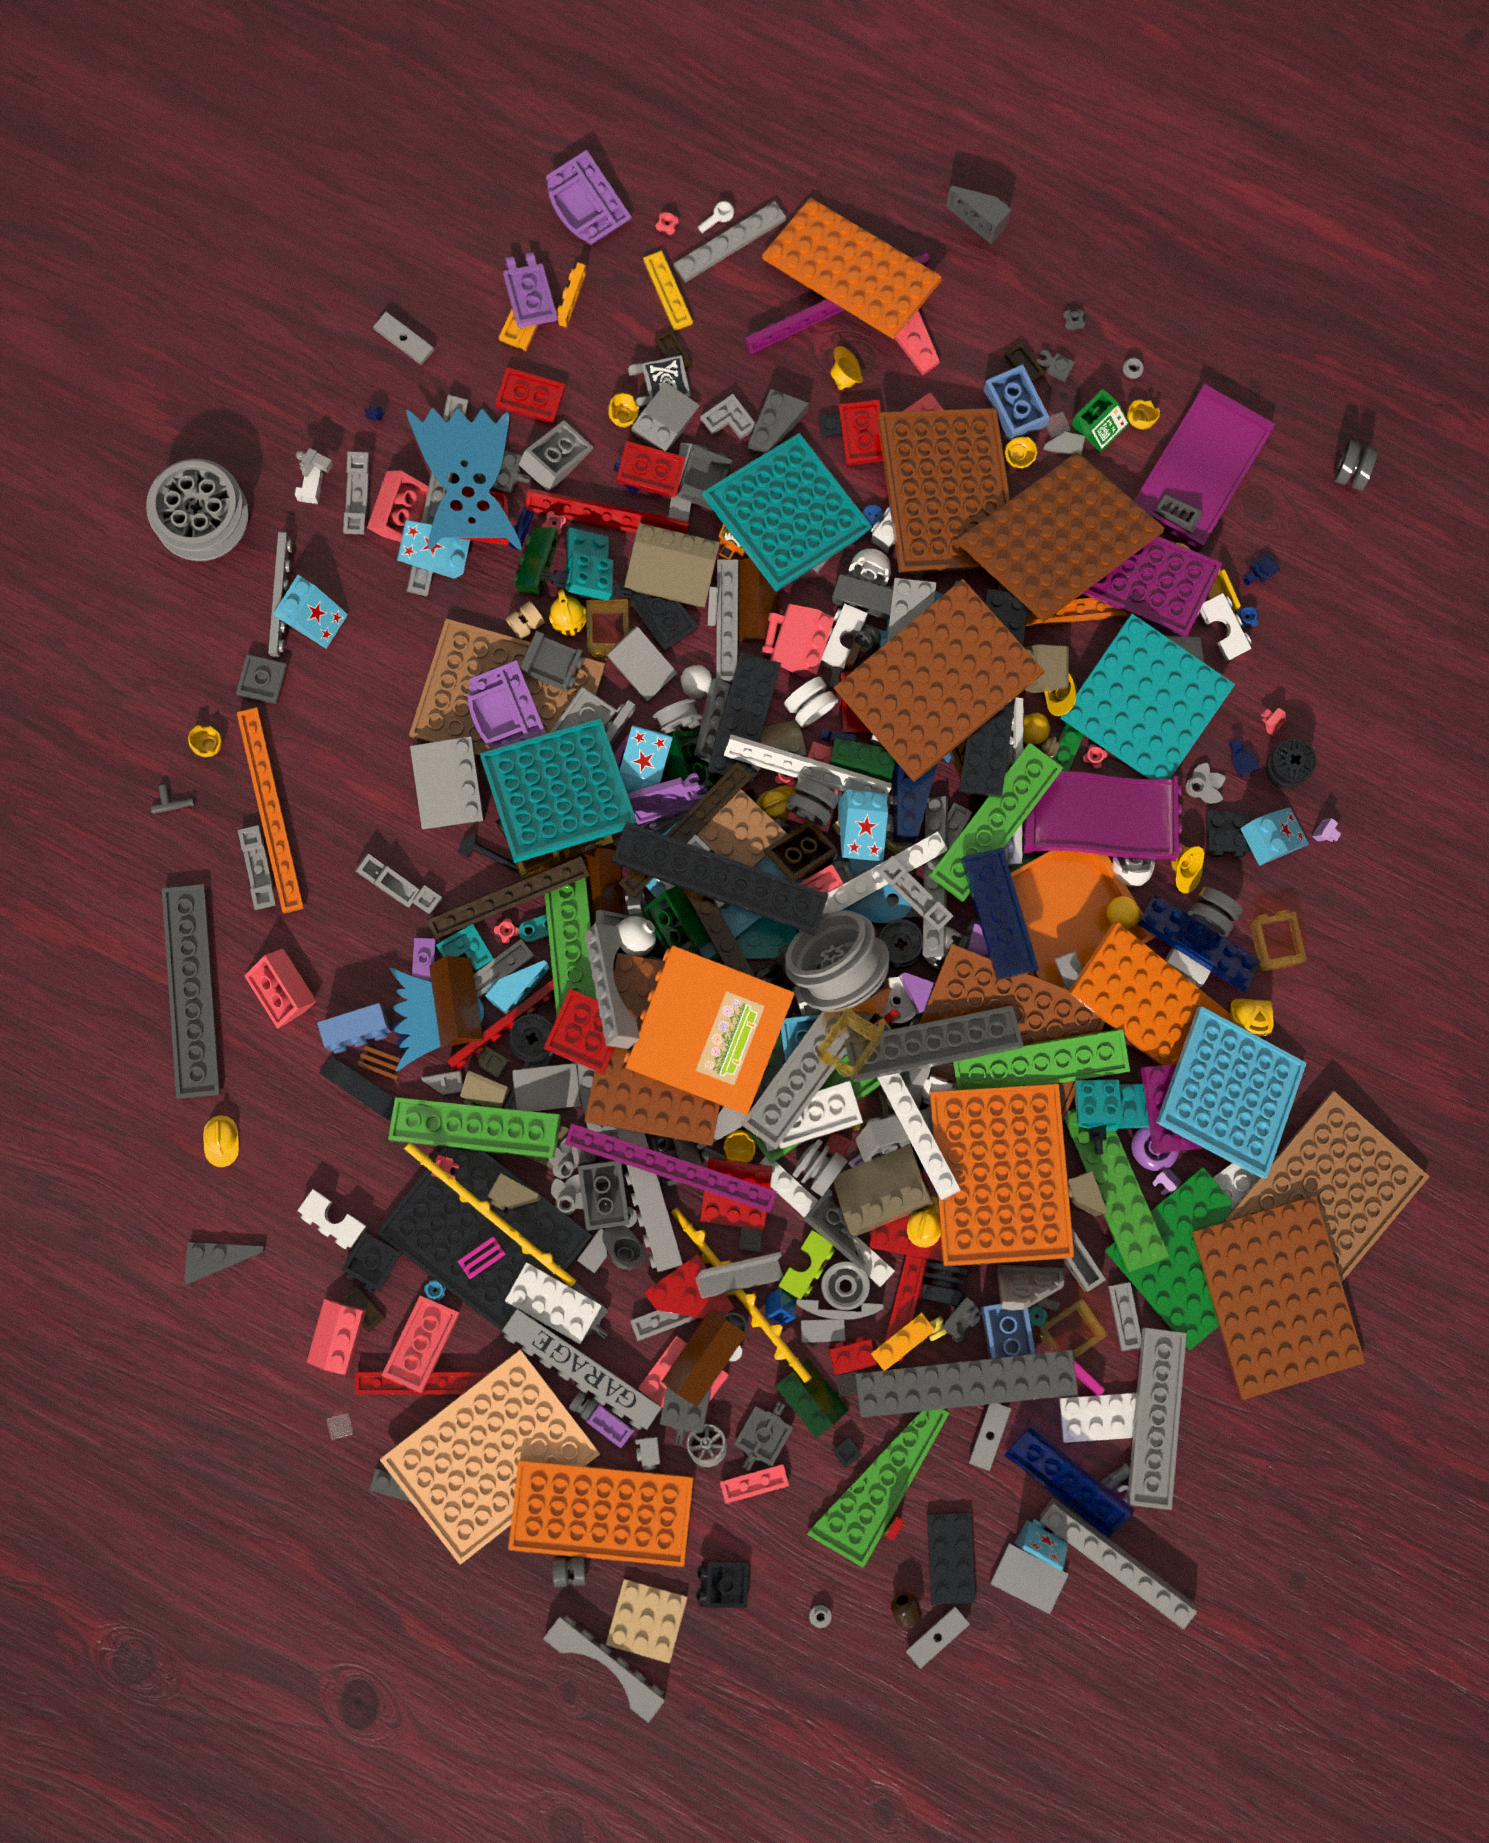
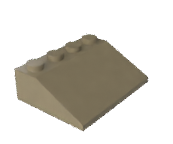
(671, 565)
(882, 1190)

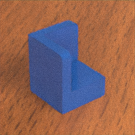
(780, 1307)

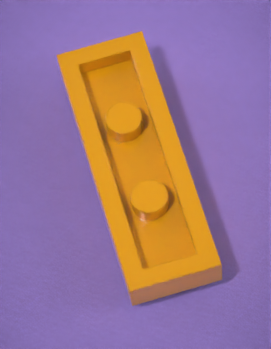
(571, 294)
(903, 1342)

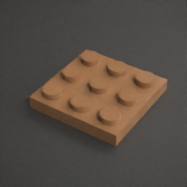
(741, 831)

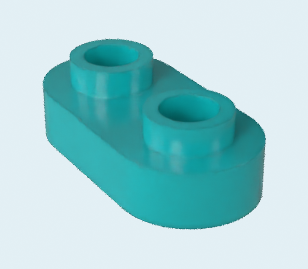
(539, 932)

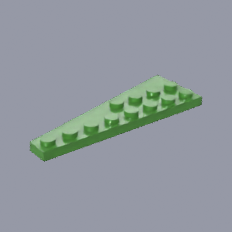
(866, 1507)

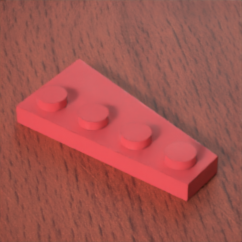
(917, 344)

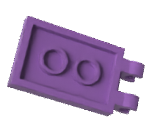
(529, 292)
(666, 798)

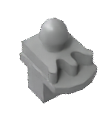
(312, 459)
(635, 904)

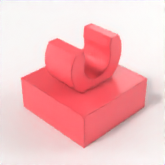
(1273, 721)
(446, 1164)

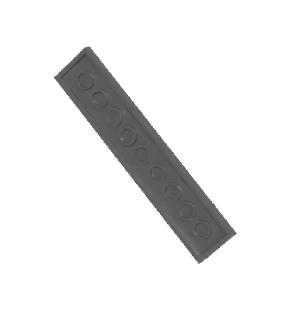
(191, 991)
(967, 1383)

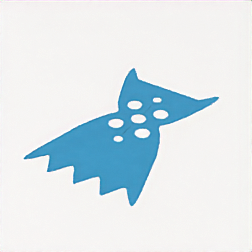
(483, 448)

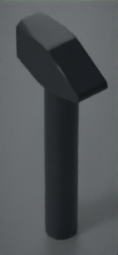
(470, 845)

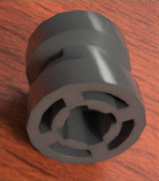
(867, 638)
(588, 1407)

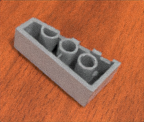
(886, 1135)

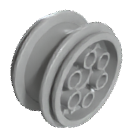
(206, 541)
(838, 963)

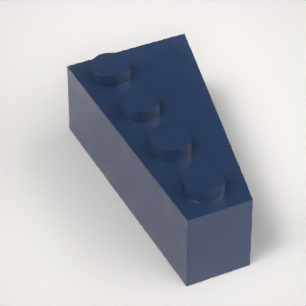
(909, 803)

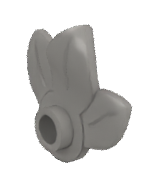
(1207, 783)
(563, 1162)
(567, 1191)

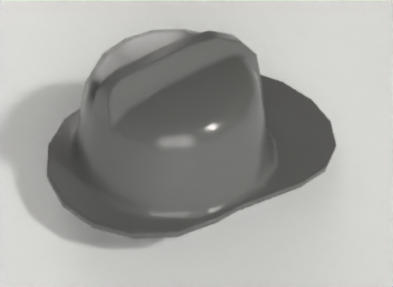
(624, 1247)

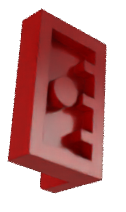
(852, 1356)

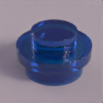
(374, 413)

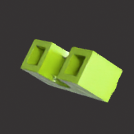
(799, 1282)

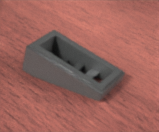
(1191, 526)

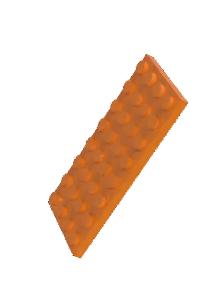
(852, 268)
(1141, 995)
(600, 1513)

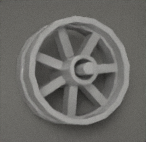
(707, 1446)

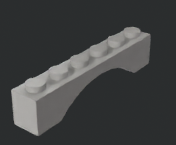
(617, 1022)
(569, 1639)

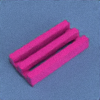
(466, 1268)
(1088, 1380)

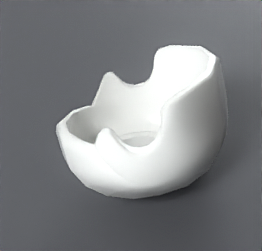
(696, 681)

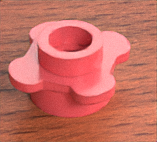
(667, 217)
(560, 520)
(1093, 750)
(786, 780)
(500, 930)

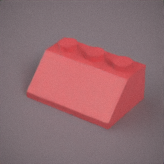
(398, 500)
(802, 640)
(280, 987)
(336, 1337)

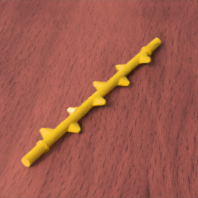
(484, 1207)
(747, 1300)

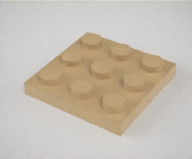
(646, 1620)

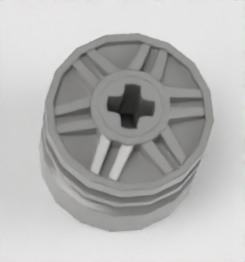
(819, 1167)

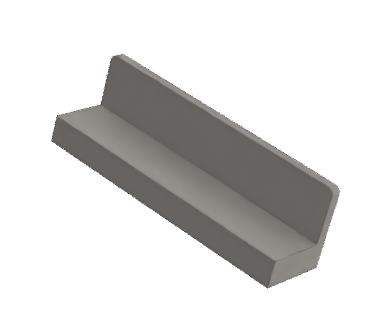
(739, 1275)

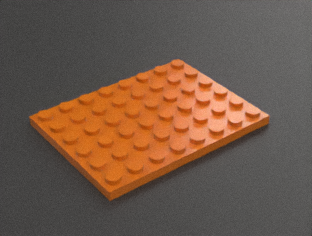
(1010, 1173)

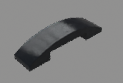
(358, 1087)

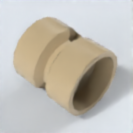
(530, 615)

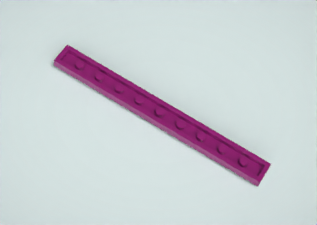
(802, 320)
(670, 1167)

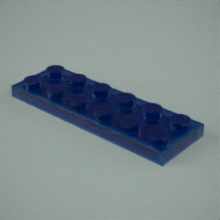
(999, 914)
(1199, 942)
(1069, 1482)

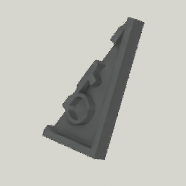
(830, 1224)
(208, 1258)

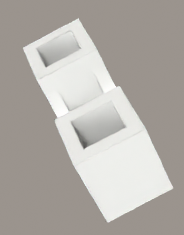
(848, 622)
(1235, 641)
(316, 1209)

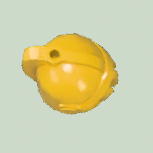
(567, 614)
(1253, 1015)

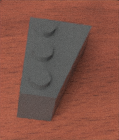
(776, 420)

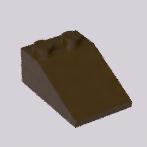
(802, 852)

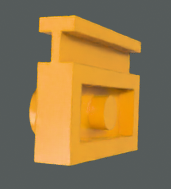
(517, 337)

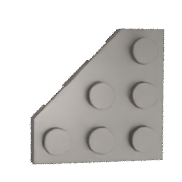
(1027, 1285)

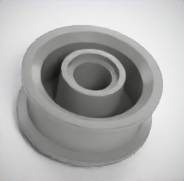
(678, 716)
(859, 1286)

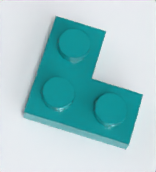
(469, 943)

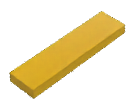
(668, 290)

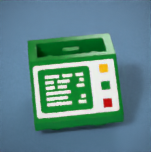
(1100, 420)

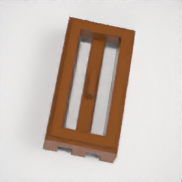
(364, 1056)

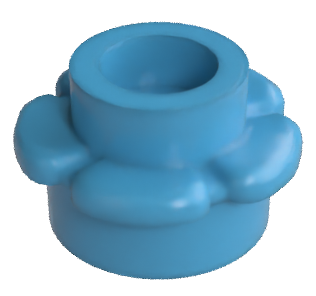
(434, 1295)

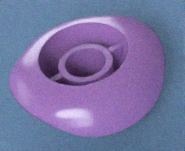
(1143, 1152)

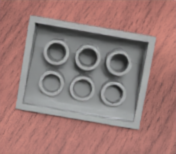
(447, 783)

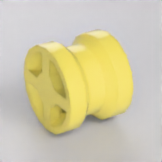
(939, 1328)

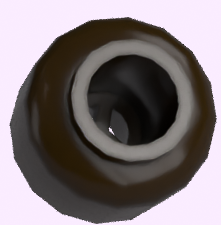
(906, 1609)

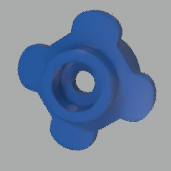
(1251, 612)

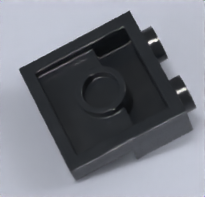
(1225, 835)
(371, 1262)
(723, 1584)

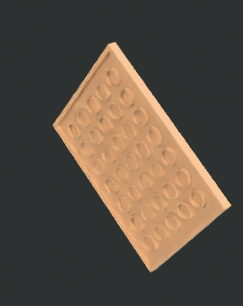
(467, 1456)

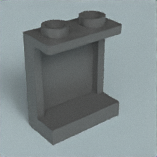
(702, 472)
(552, 662)

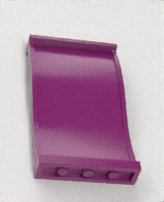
(1205, 462)
(1107, 817)

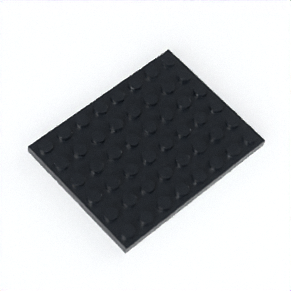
(440, 1230)

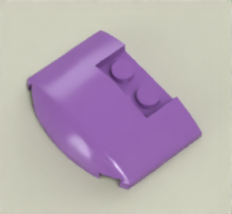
(585, 199)
(503, 707)

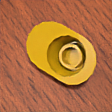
(845, 369)
(1061, 700)
(774, 802)
(1188, 868)
(221, 1141)
(924, 1226)

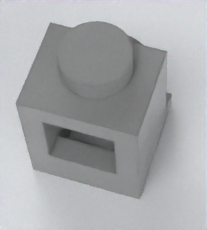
(648, 1452)

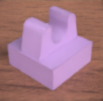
(1326, 831)
(1168, 1179)

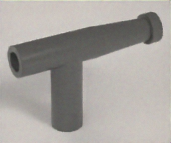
(167, 805)

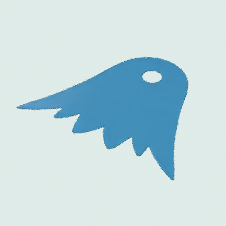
(875, 904)
(421, 1017)

